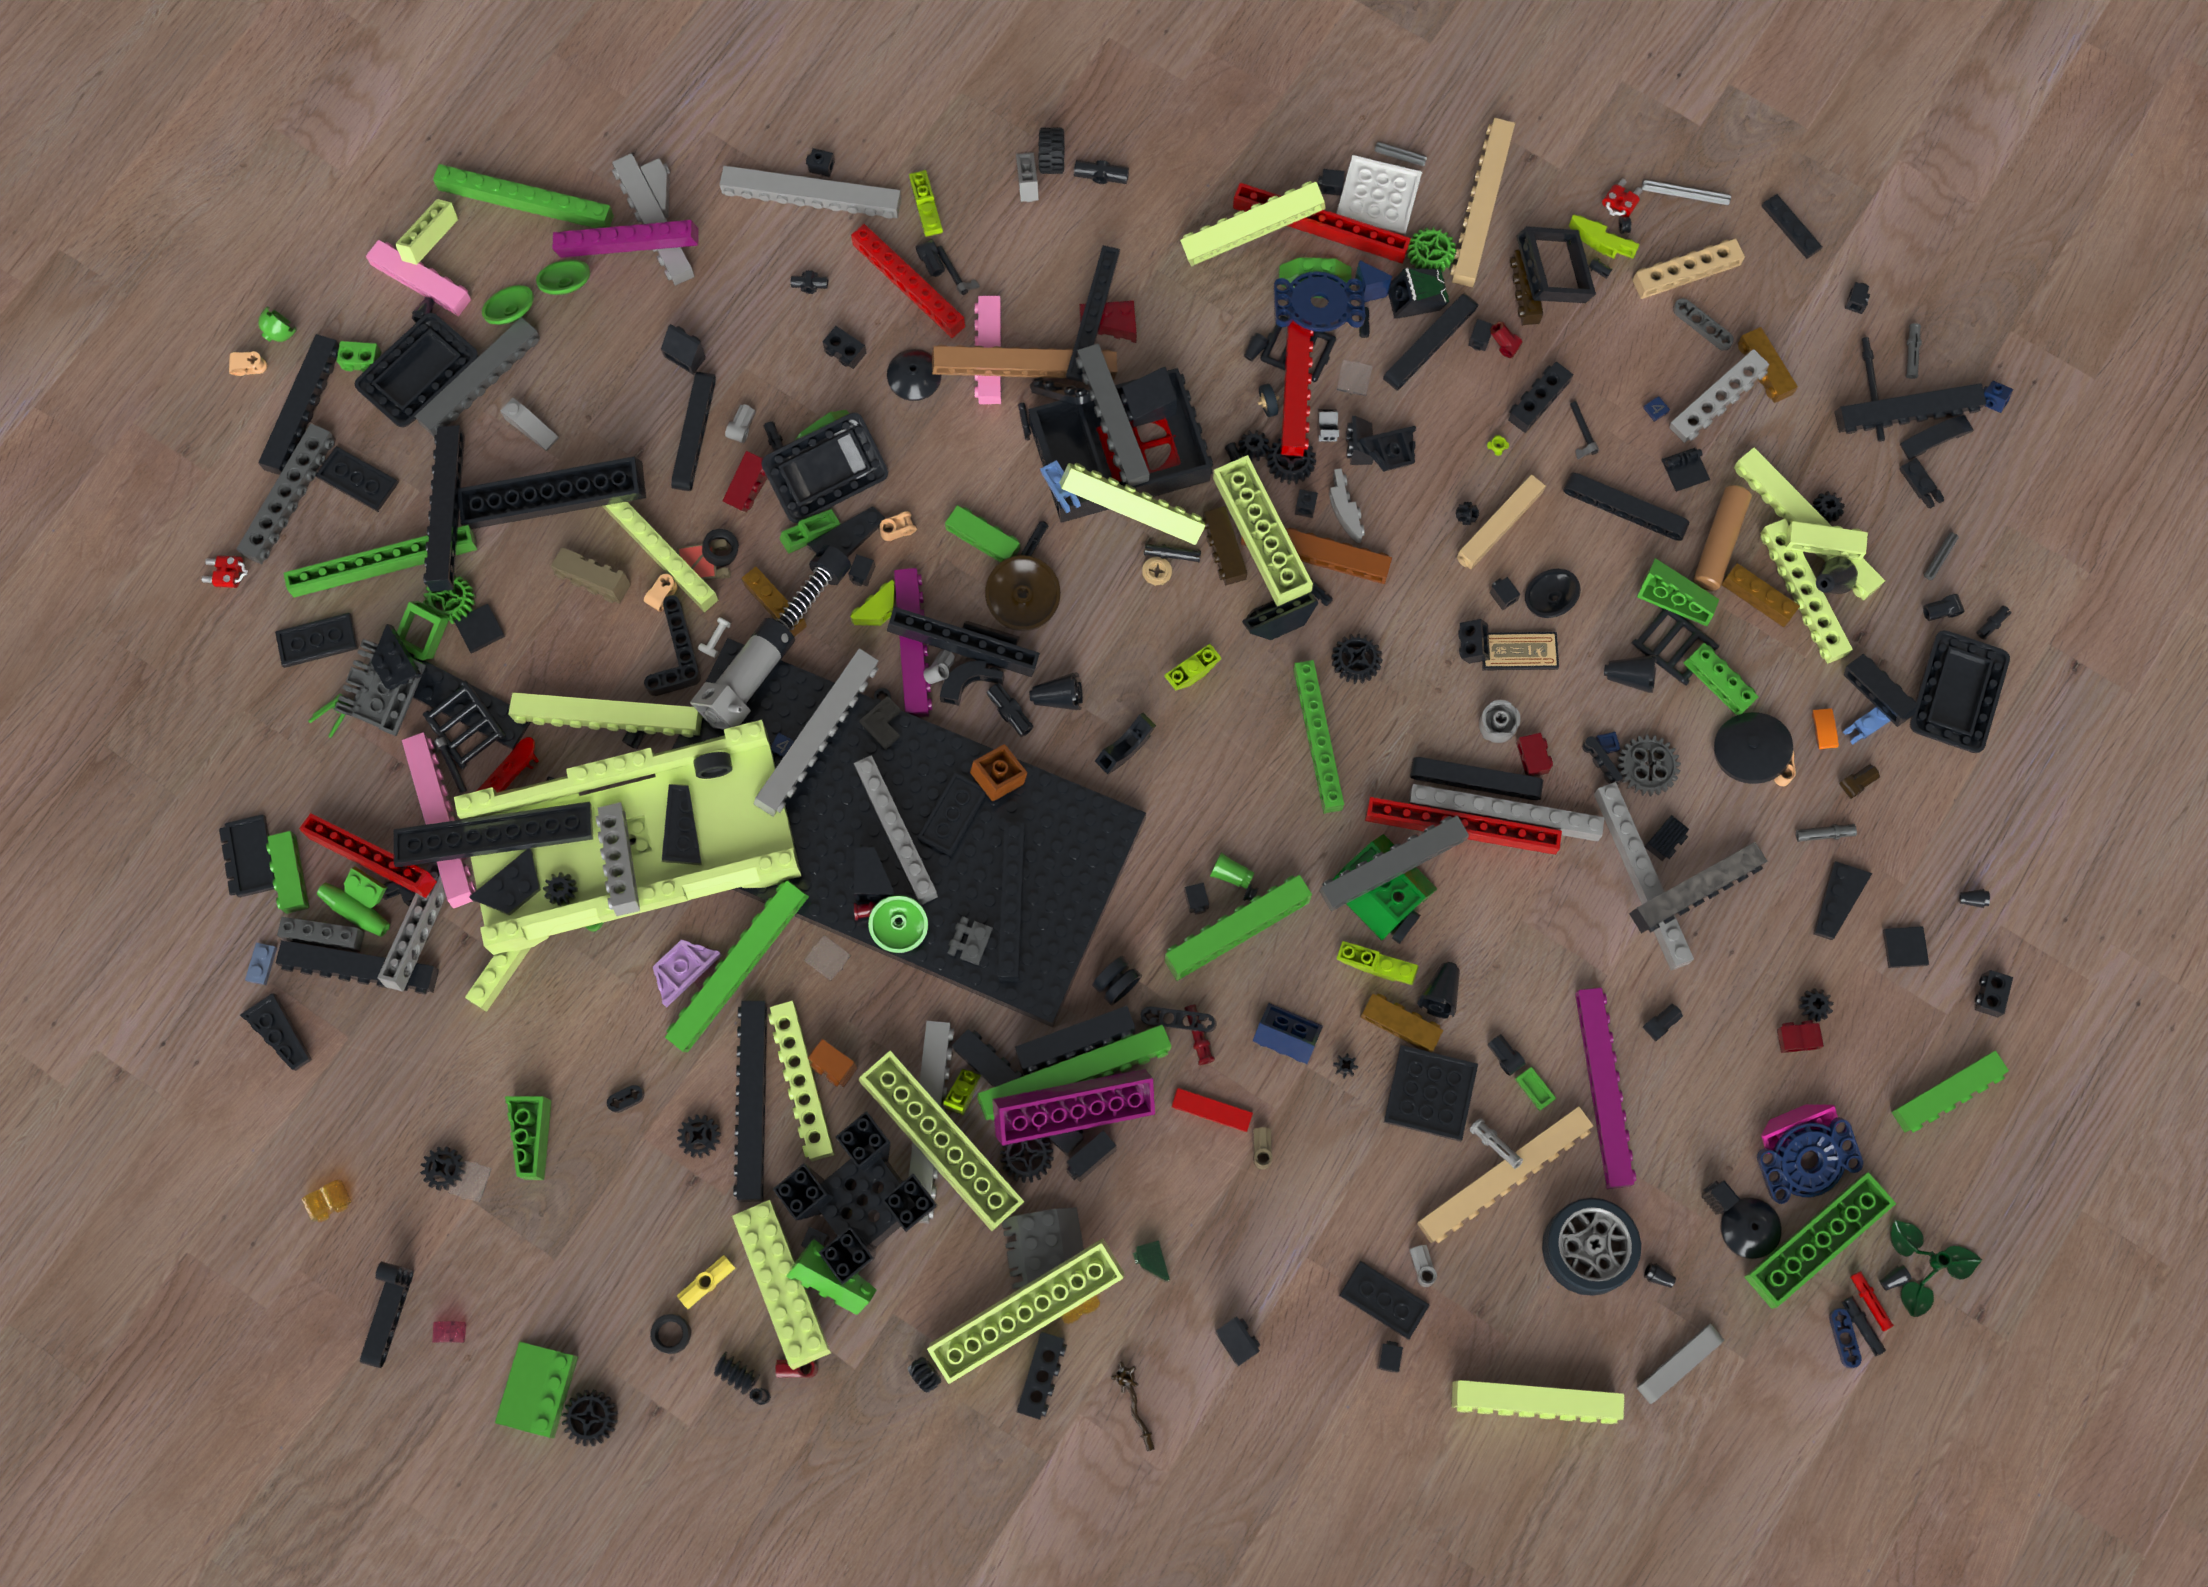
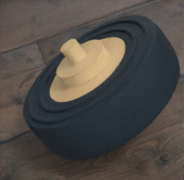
(1268, 400)

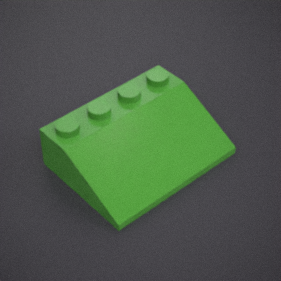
(536, 1390)

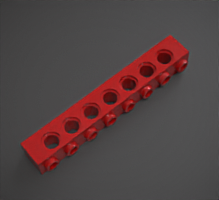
(908, 281)

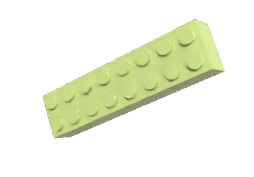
(1253, 223)
(1262, 530)
(785, 1298)
(1538, 1400)

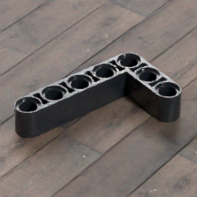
(681, 650)
(387, 1313)

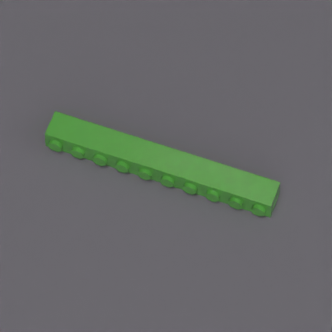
(523, 197)
(368, 564)
(736, 966)
(1088, 1066)

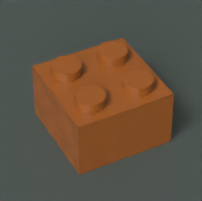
(998, 772)
(832, 1063)

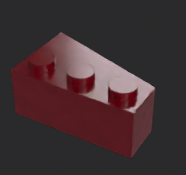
(1117, 320)
(746, 483)

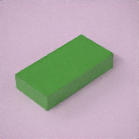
(1535, 1088)

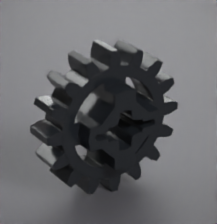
(704, 1130)
(435, 1172)

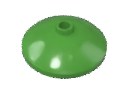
(563, 277)
(508, 305)
(893, 935)

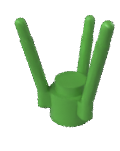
(324, 709)

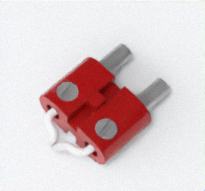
(1621, 200)
(227, 571)

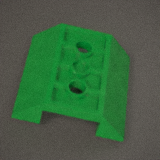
(1378, 907)

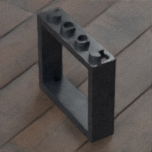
(1535, 270)

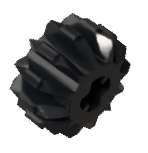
(1253, 439)
(1835, 510)
(562, 882)
(1813, 1012)
(924, 1374)

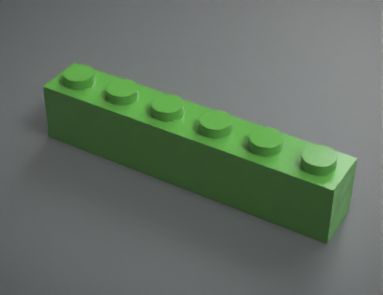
(1950, 1091)

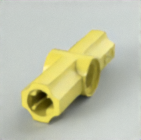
(696, 1291)

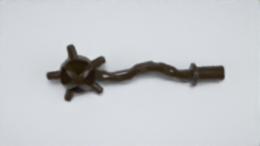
(1125, 1378)

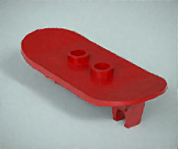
(511, 766)

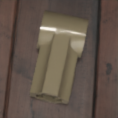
(1262, 1146)

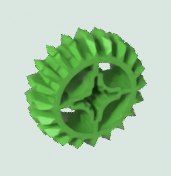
(1424, 242)
(448, 606)

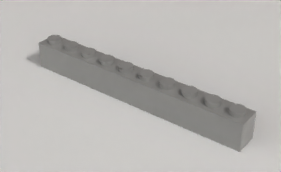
(810, 192)
(815, 733)
(1570, 823)
(1641, 870)
(932, 1079)

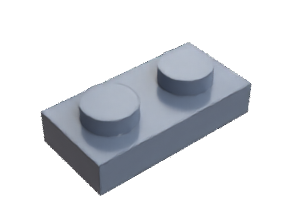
(261, 964)

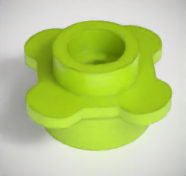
(1498, 440)

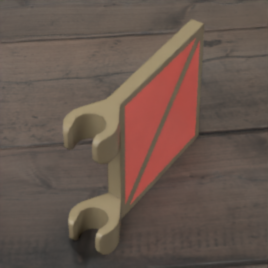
(694, 558)

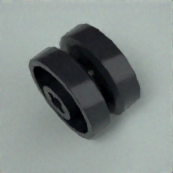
(1117, 980)

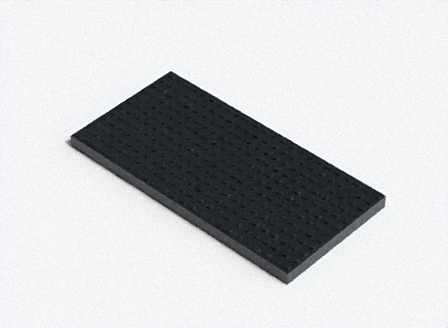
(1071, 843)

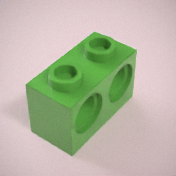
(359, 353)

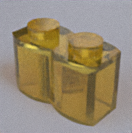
(326, 1201)
(1086, 1308)

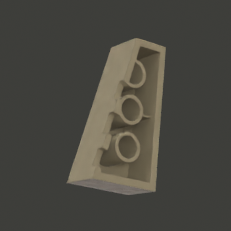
(591, 575)

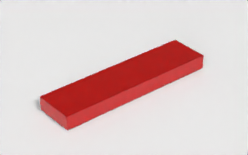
(1212, 1110)

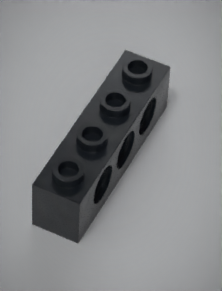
(1525, 419)
(1045, 1343)

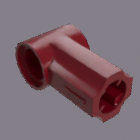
(1509, 342)
(783, 1370)

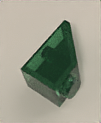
(1152, 1260)

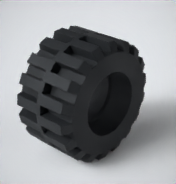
(1051, 150)

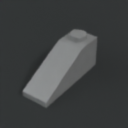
(1027, 177)
(658, 181)
(528, 424)

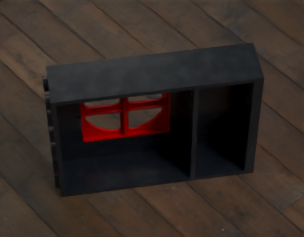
(1074, 436)

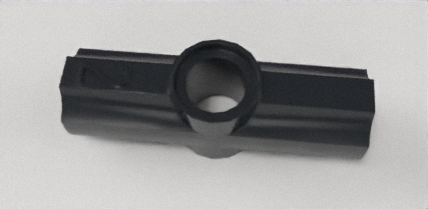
(1101, 172)
(1010, 710)

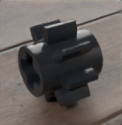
(1467, 513)
(1345, 1071)

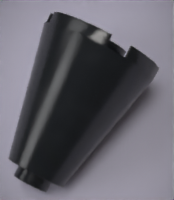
(1837, 576)
(1633, 672)
(1058, 693)
(1441, 992)

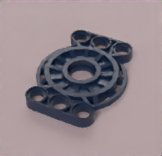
(1304, 313)
(1829, 1166)

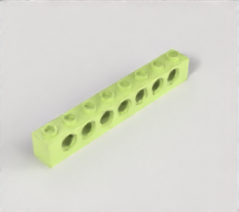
(1816, 598)
(788, 1012)

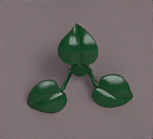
(1959, 1262)

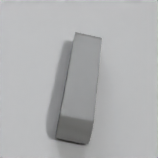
(1680, 1363)

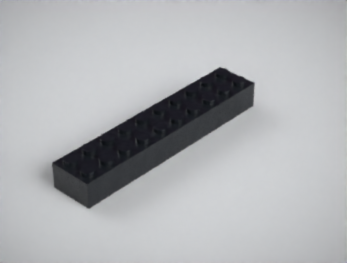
(552, 493)

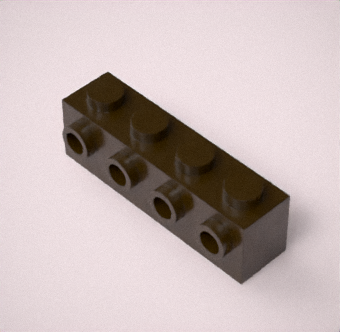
(1528, 309)

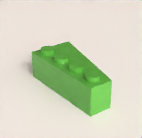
(529, 1132)

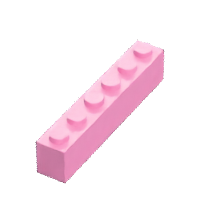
(419, 278)
(988, 336)

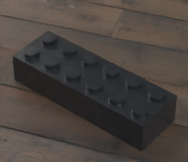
(1075, 1040)

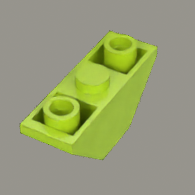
(877, 607)
(1193, 668)
(962, 1092)

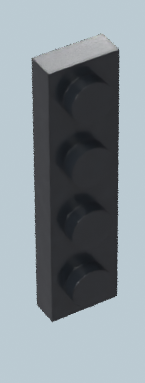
(1791, 226)

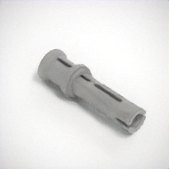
(1488, 1139)

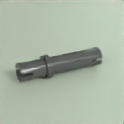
(1913, 343)
(1826, 832)

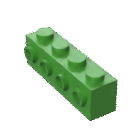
(1721, 679)

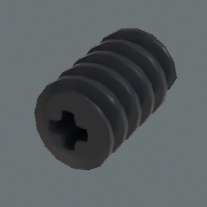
(735, 1374)

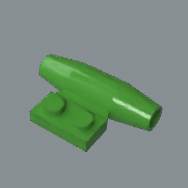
(357, 900)

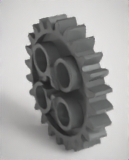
(1631, 765)

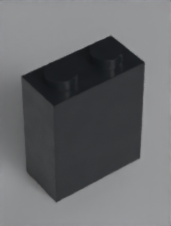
(1090, 1156)

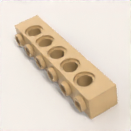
(1715, 264)

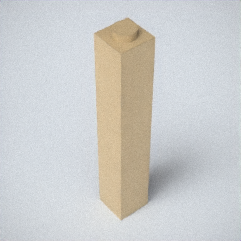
(1500, 522)

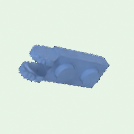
(1053, 475)
(1867, 724)

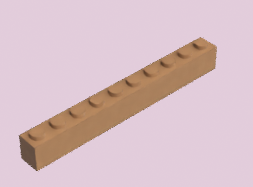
(1007, 361)

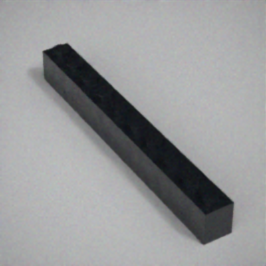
(444, 509)
(751, 1101)

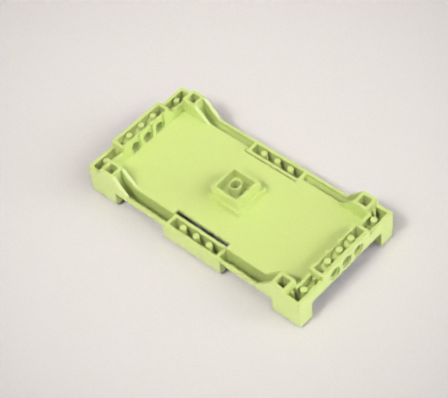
(734, 837)

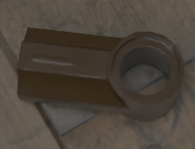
(1857, 782)

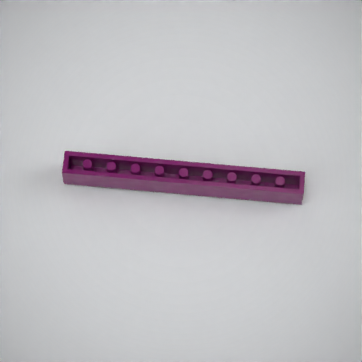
(1604, 1088)

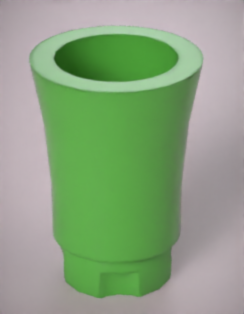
(1231, 872)

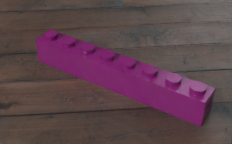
(626, 238)
(912, 652)

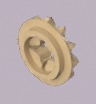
(1151, 565)

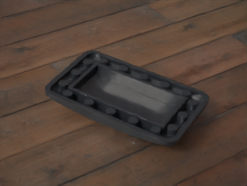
(415, 369)
(824, 467)
(1960, 691)

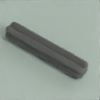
(1400, 153)
(1941, 556)

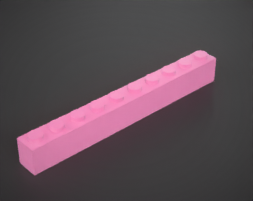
(437, 809)

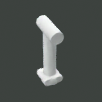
(709, 648)

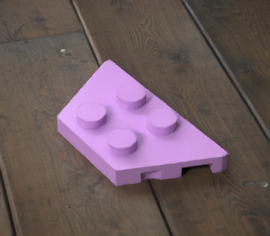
(681, 968)

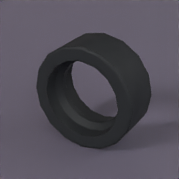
(720, 560)
(712, 765)
(654, 1334)

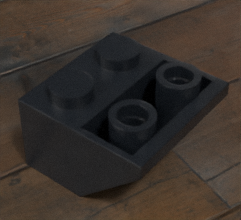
(683, 349)
(1356, 430)
(1238, 1341)

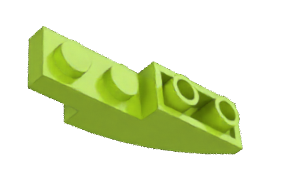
(925, 203)
(1595, 236)
(1376, 963)

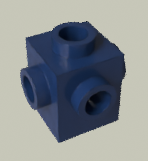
(1997, 396)

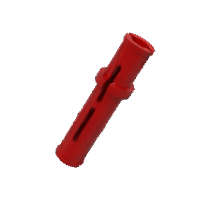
(1866, 1292)

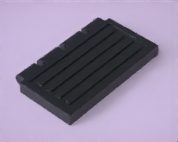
(248, 856)

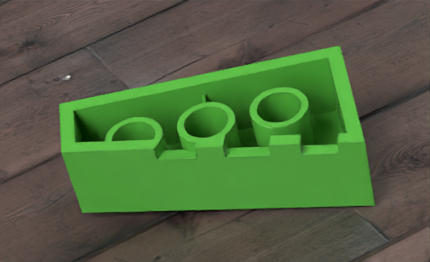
(1677, 594)
(815, 1273)

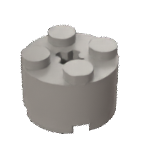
(1508, 716)

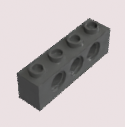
(320, 934)

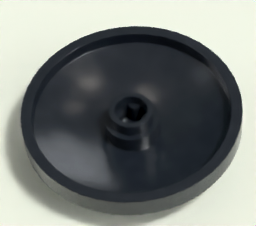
(1753, 747)

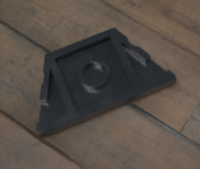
(1392, 448)
(393, 660)
(511, 886)

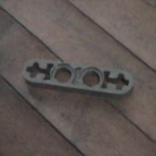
(1701, 326)

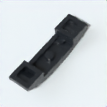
(1936, 435)

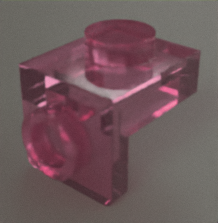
(449, 1332)

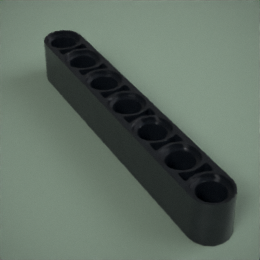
(1430, 341)
(693, 431)
(1626, 506)
(1476, 778)

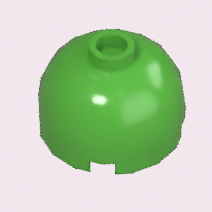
(275, 326)

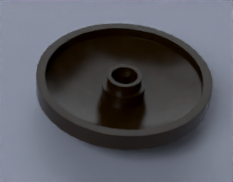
(1022, 593)

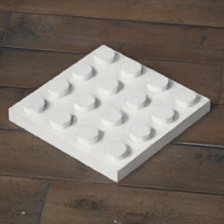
(1379, 194)

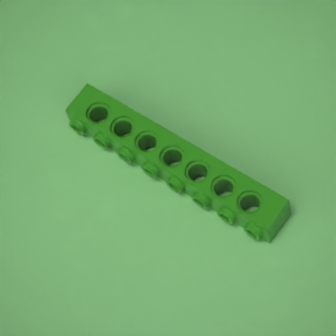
(1318, 737)

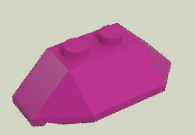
(1807, 1113)

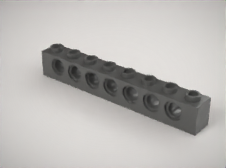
(285, 483)

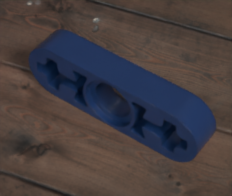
(1853, 1342)

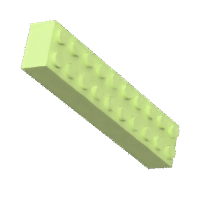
(941, 1140)
(1026, 1311)

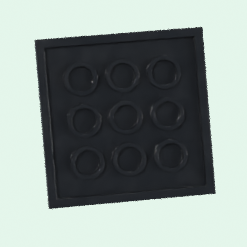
(1430, 1093)

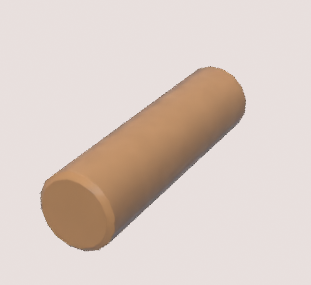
(1722, 537)

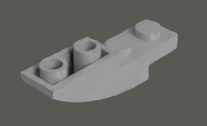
(1344, 509)

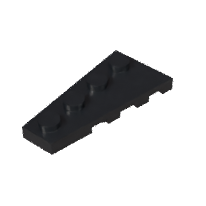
(850, 534)
(680, 836)
(1841, 894)
(276, 1028)

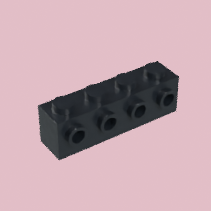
(1880, 690)

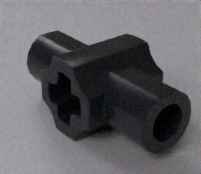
(809, 282)

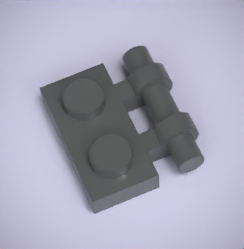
(975, 944)

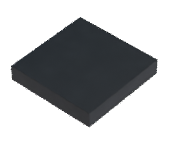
(479, 628)
(1905, 947)

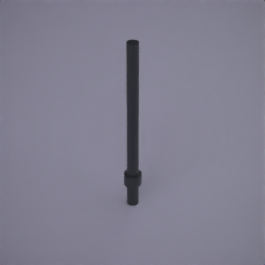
(1868, 357)

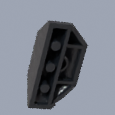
(1273, 621)

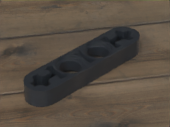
(1178, 1019)

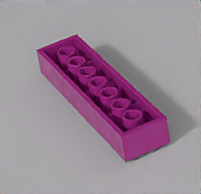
(1073, 1106)

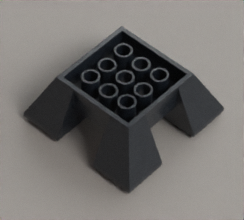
(898, 1204)

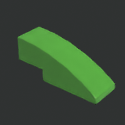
(808, 530)

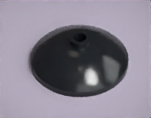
(912, 384)
(1552, 586)
(1740, 1236)

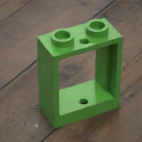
(440, 622)

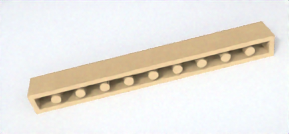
(1483, 202)
(1503, 1175)

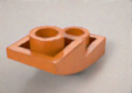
(1825, 728)

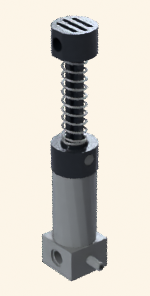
(725, 700)

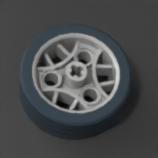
(1591, 1246)

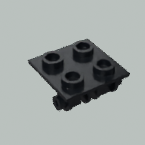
(1686, 469)

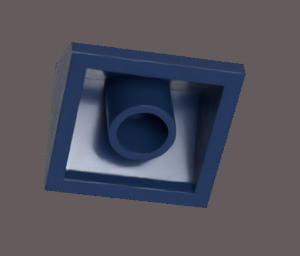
(1375, 282)

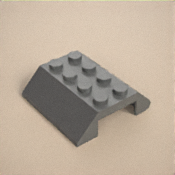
(372, 700)
(1042, 1242)

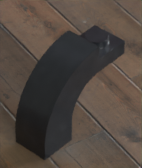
(965, 675)
(1127, 745)

